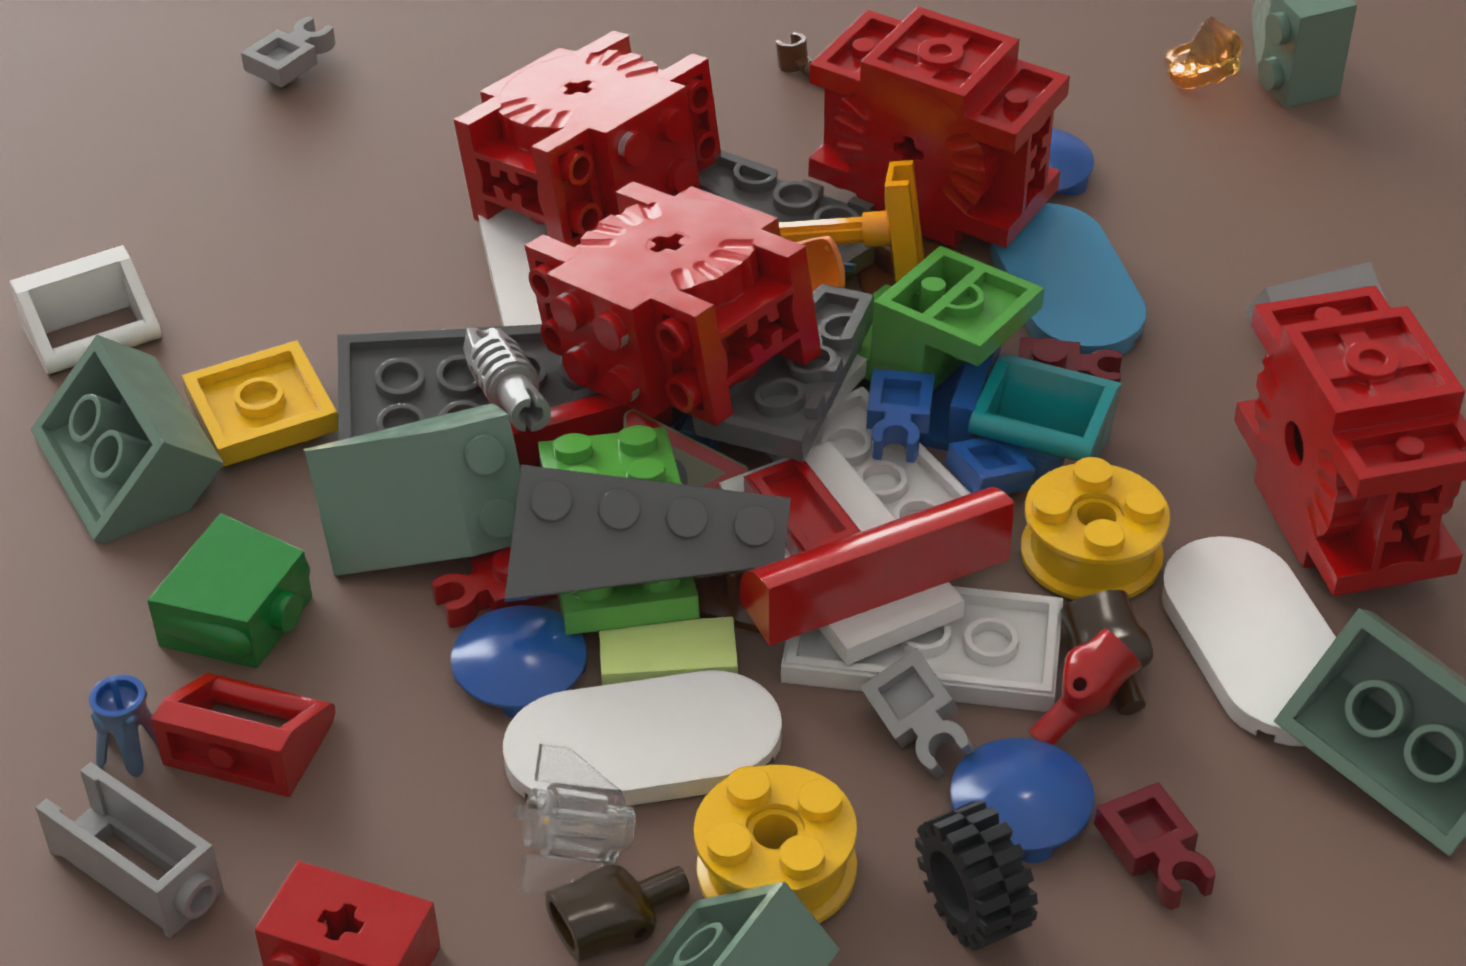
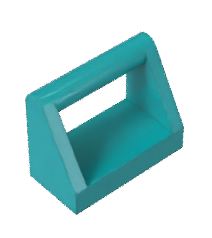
(1046, 408)

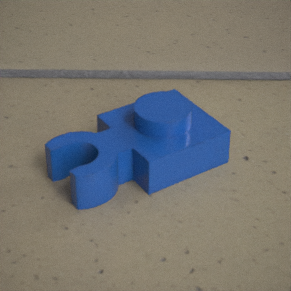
(899, 410)
(997, 464)

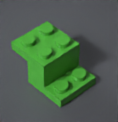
(946, 316)
(636, 454)

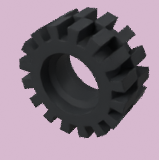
(976, 874)

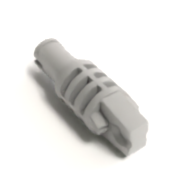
(506, 377)

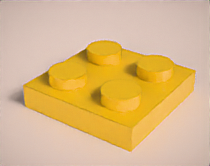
(260, 403)

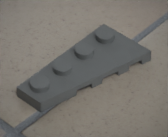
(791, 201)
(788, 402)

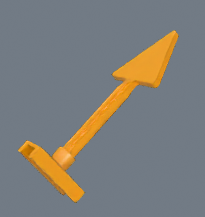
(895, 227)

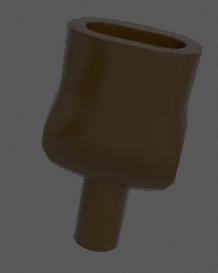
(1113, 611)
(610, 908)

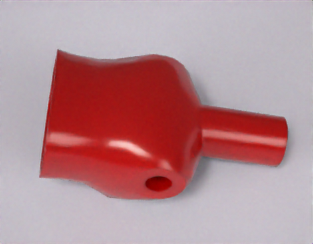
(1088, 684)

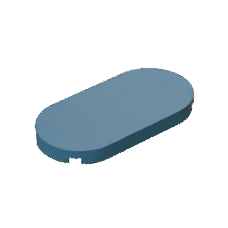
(1084, 281)

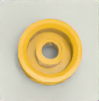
(1094, 530)
(778, 828)

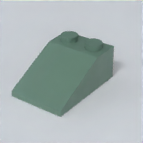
(1302, 47)
(418, 491)

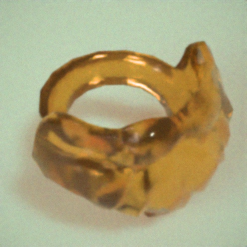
(1211, 56)

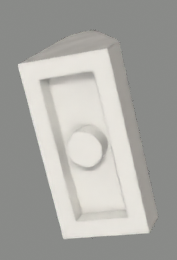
(80, 293)

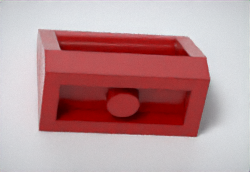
(238, 748)

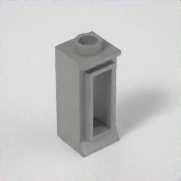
(115, 809)

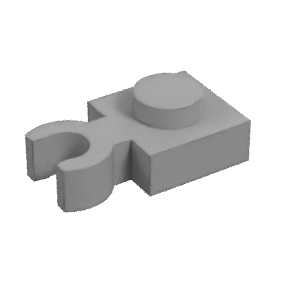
(286, 56)
(915, 707)

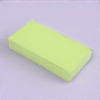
(667, 649)

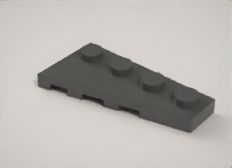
(622, 531)

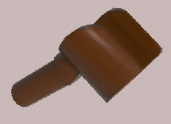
(794, 56)

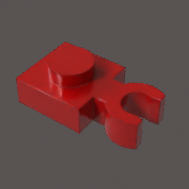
(478, 590)

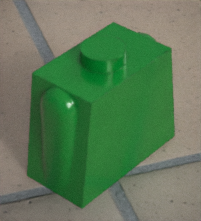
(231, 594)

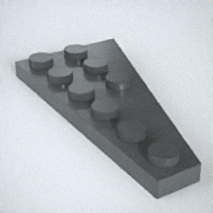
(425, 374)

